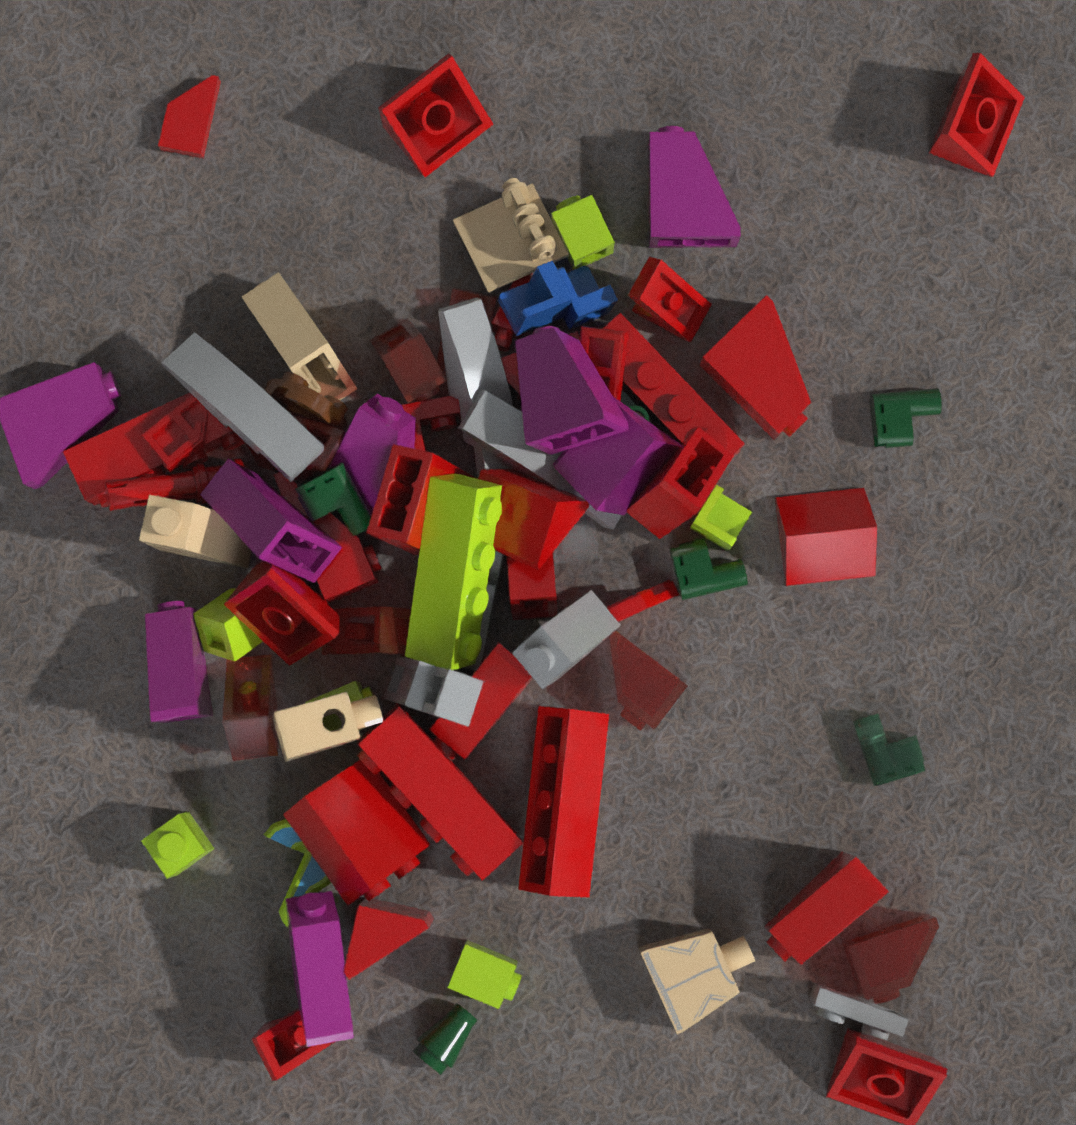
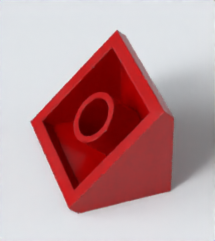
(435, 116)
(978, 118)
(532, 516)
(826, 536)
(380, 930)
(884, 1078)

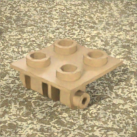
(510, 235)

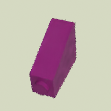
(685, 195)
(563, 393)
(55, 417)
(369, 443)
(269, 522)
(176, 665)
(319, 968)

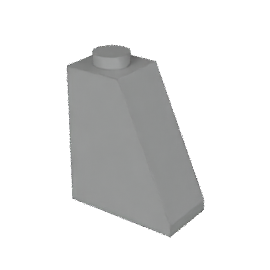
(566, 639)

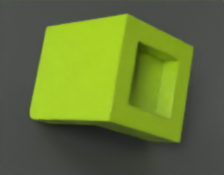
(720, 519)
(222, 631)

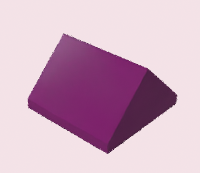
(618, 467)

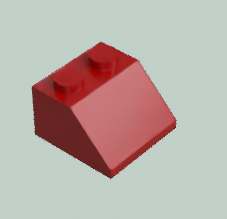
(283, 612)

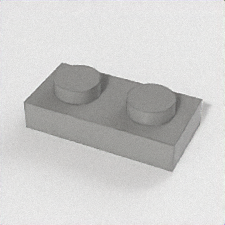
(875, 1018)

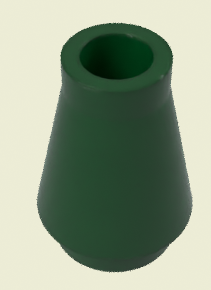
(445, 1039)

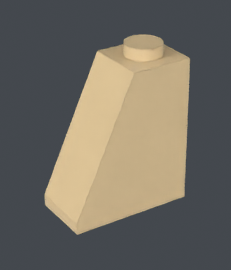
(298, 338)
(192, 532)

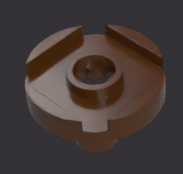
(296, 396)

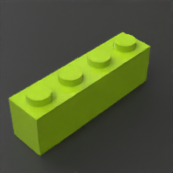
(453, 571)

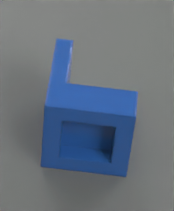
(588, 300)
(536, 302)

